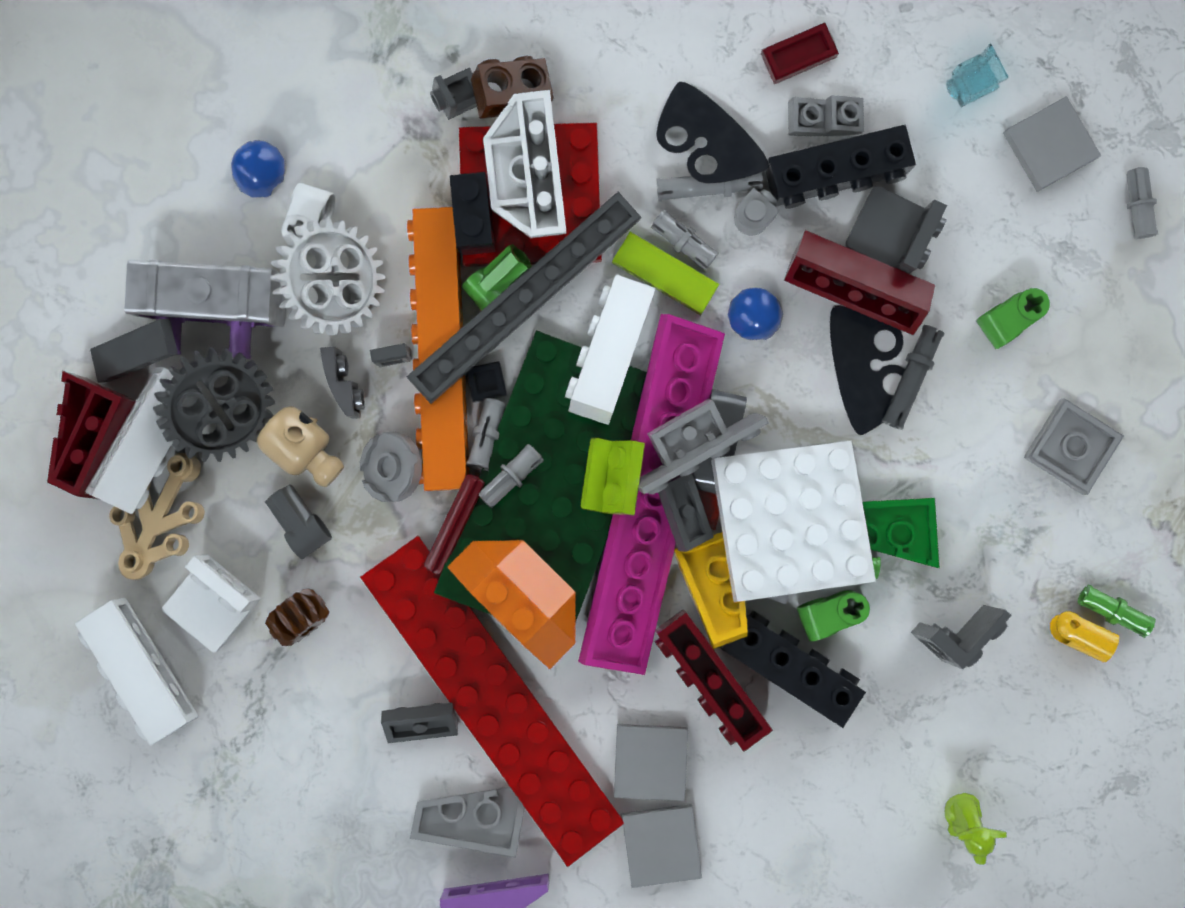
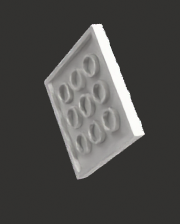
(792, 521)

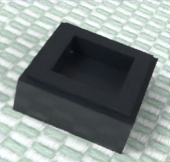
(486, 382)

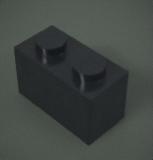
(472, 213)

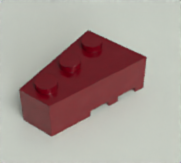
(87, 428)

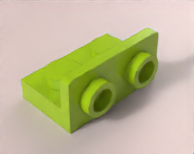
(612, 476)

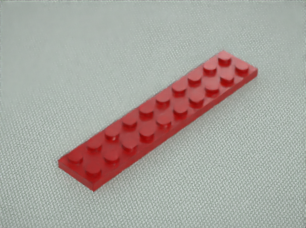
(494, 704)

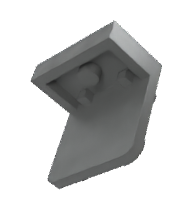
(896, 229)

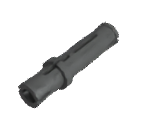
(918, 364)

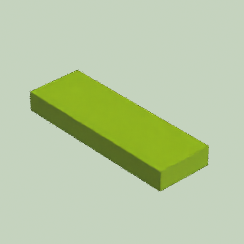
(665, 273)

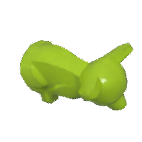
(965, 822)

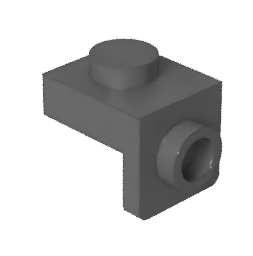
(454, 93)

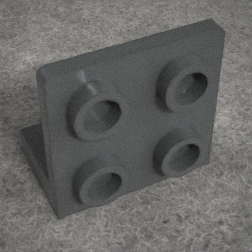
(965, 646)

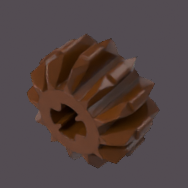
(297, 617)

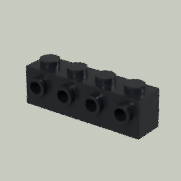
(840, 166)
(797, 672)

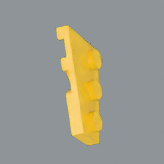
(710, 587)

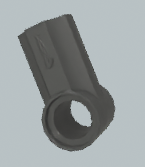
(303, 529)

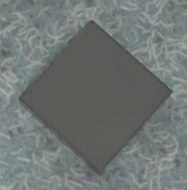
(391, 355)

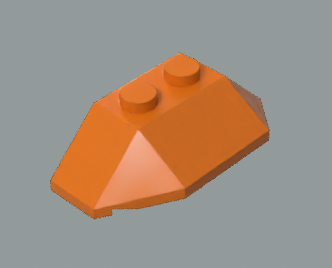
(521, 595)

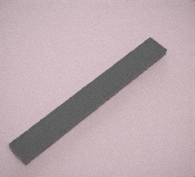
(524, 298)

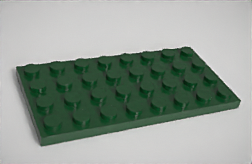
(548, 504)

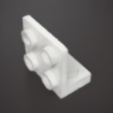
(210, 602)

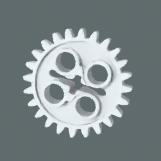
(326, 244)

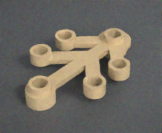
(156, 522)

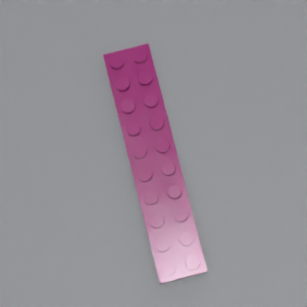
(642, 544)

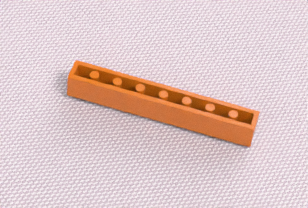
(439, 317)

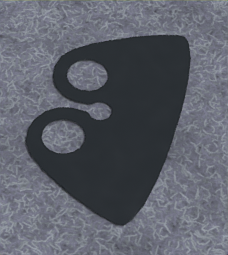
(726, 140)
(852, 352)

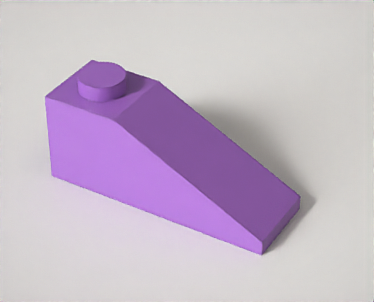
(497, 894)

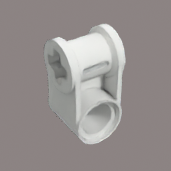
(307, 205)

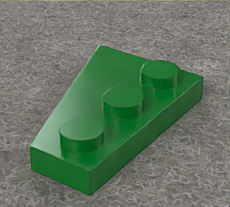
(904, 529)

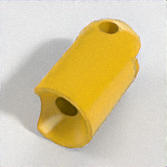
(1084, 636)

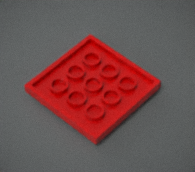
(579, 185)

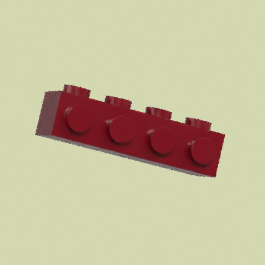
(860, 283)
(714, 681)

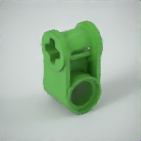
(1010, 318)
(826, 615)

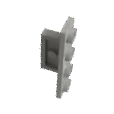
(692, 439)

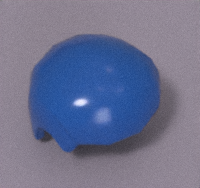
(257, 168)
(755, 314)

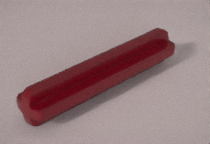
(454, 523)

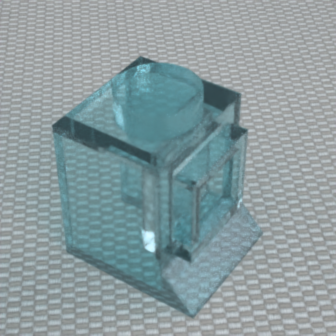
(976, 77)

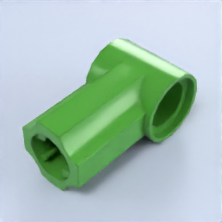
(494, 279)

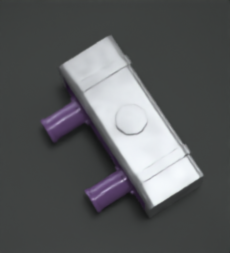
(205, 293)

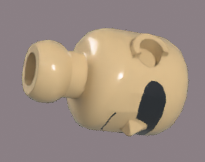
(299, 445)

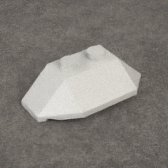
(526, 166)

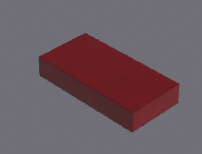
(799, 53)

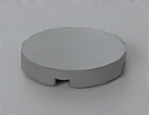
(391, 467)

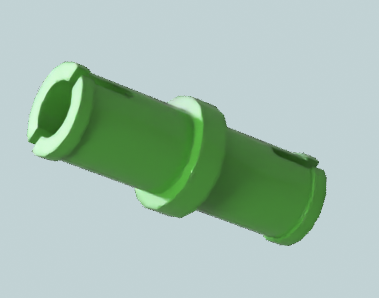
(1116, 611)

